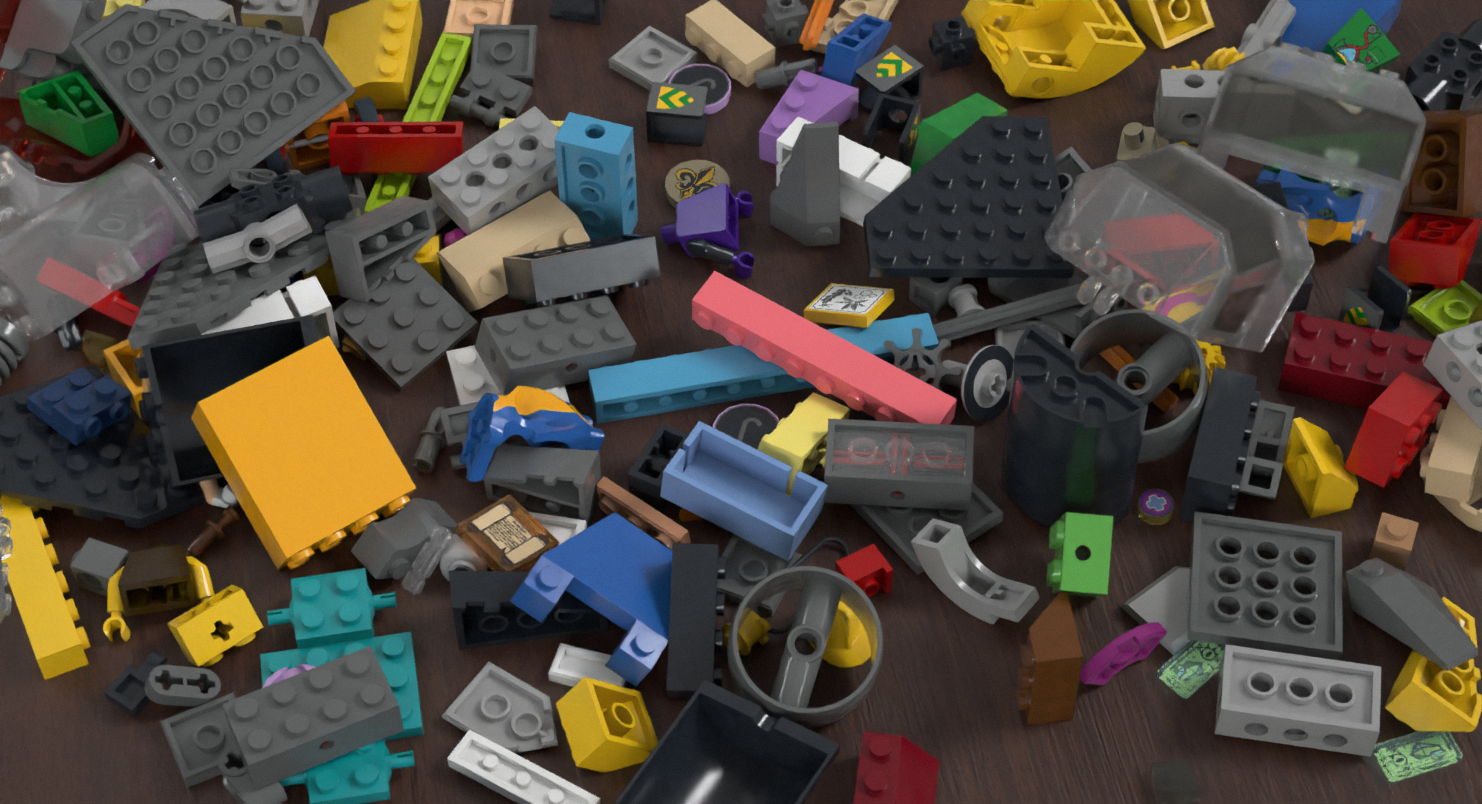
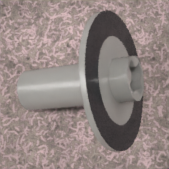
(984, 382)

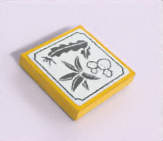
(849, 305)

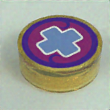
(1155, 506)

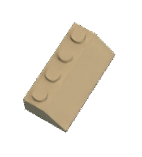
(477, 259)

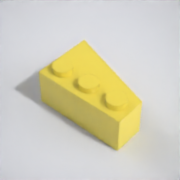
(802, 436)

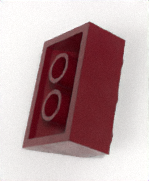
(894, 771)

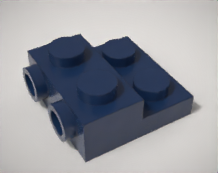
(81, 405)

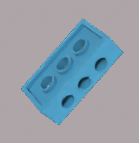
(597, 174)

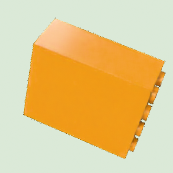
(303, 453)

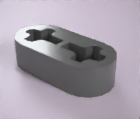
(182, 685)

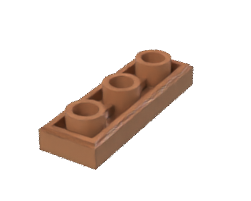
(643, 516)

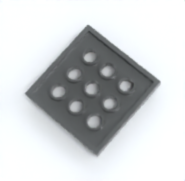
(1245, 627)

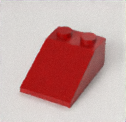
(1433, 249)

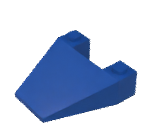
(1321, 19)
(619, 576)

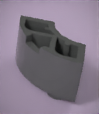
(393, 544)

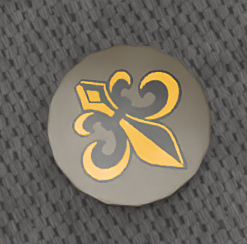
(691, 177)

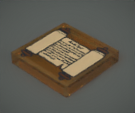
(506, 536)

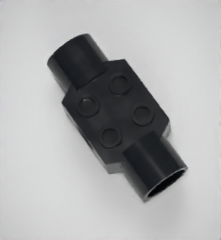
(1448, 71)
(317, 194)

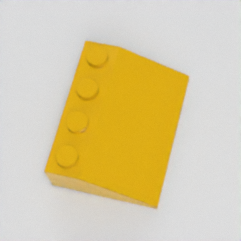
(377, 49)

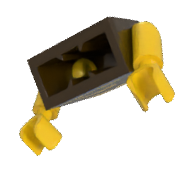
(155, 582)

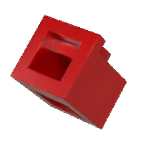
(867, 570)

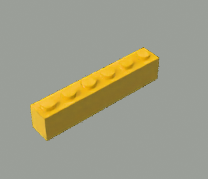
(40, 592)

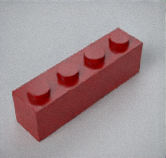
(394, 146)

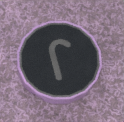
(709, 76)
(747, 423)

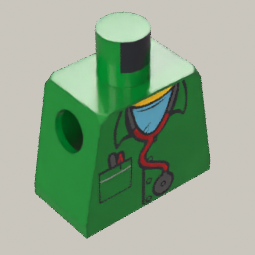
(1362, 42)

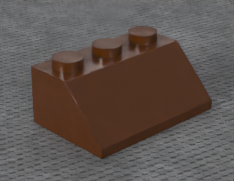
(1448, 166)
(1050, 666)

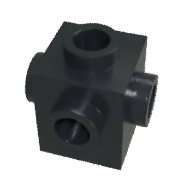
(952, 42)

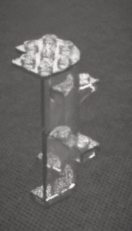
(85, 238)

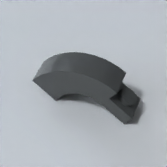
(1266, 450)

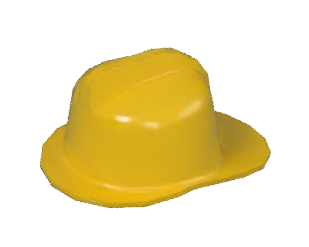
(847, 641)

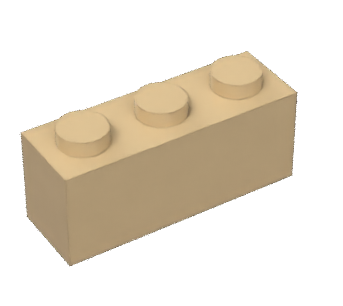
(729, 41)
(1454, 454)

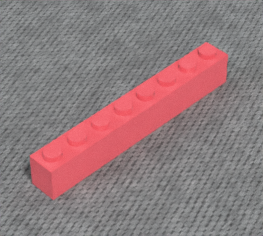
(817, 355)

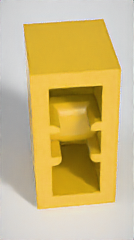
(195, 627)

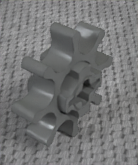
(918, 353)

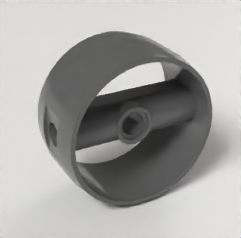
(1154, 369)
(813, 623)

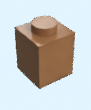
(1394, 540)

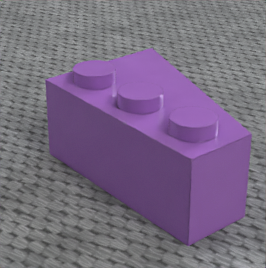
(812, 99)

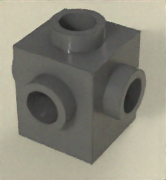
(784, 21)

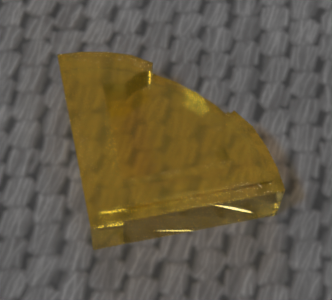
(93, 347)

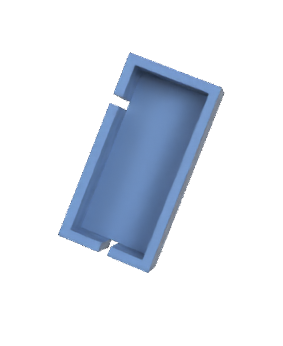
(743, 490)

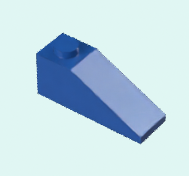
(854, 48)

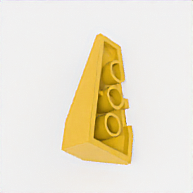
(1436, 698)

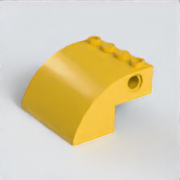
(1053, 44)

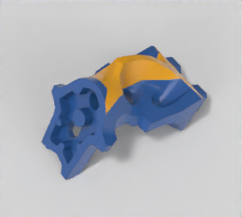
(1309, 199)
(527, 412)

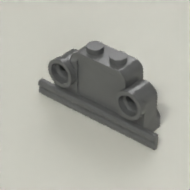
(42, 37)

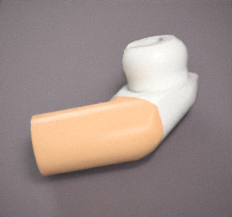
(218, 495)

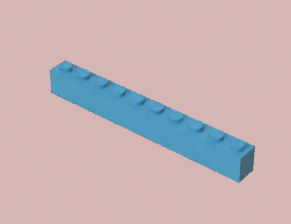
(727, 373)

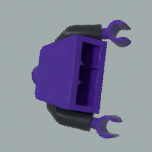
(710, 227)

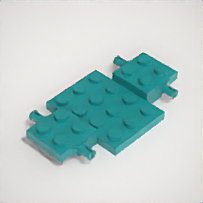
(330, 621)

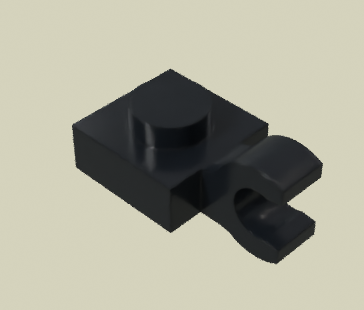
(128, 688)

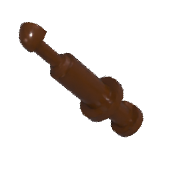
(212, 532)

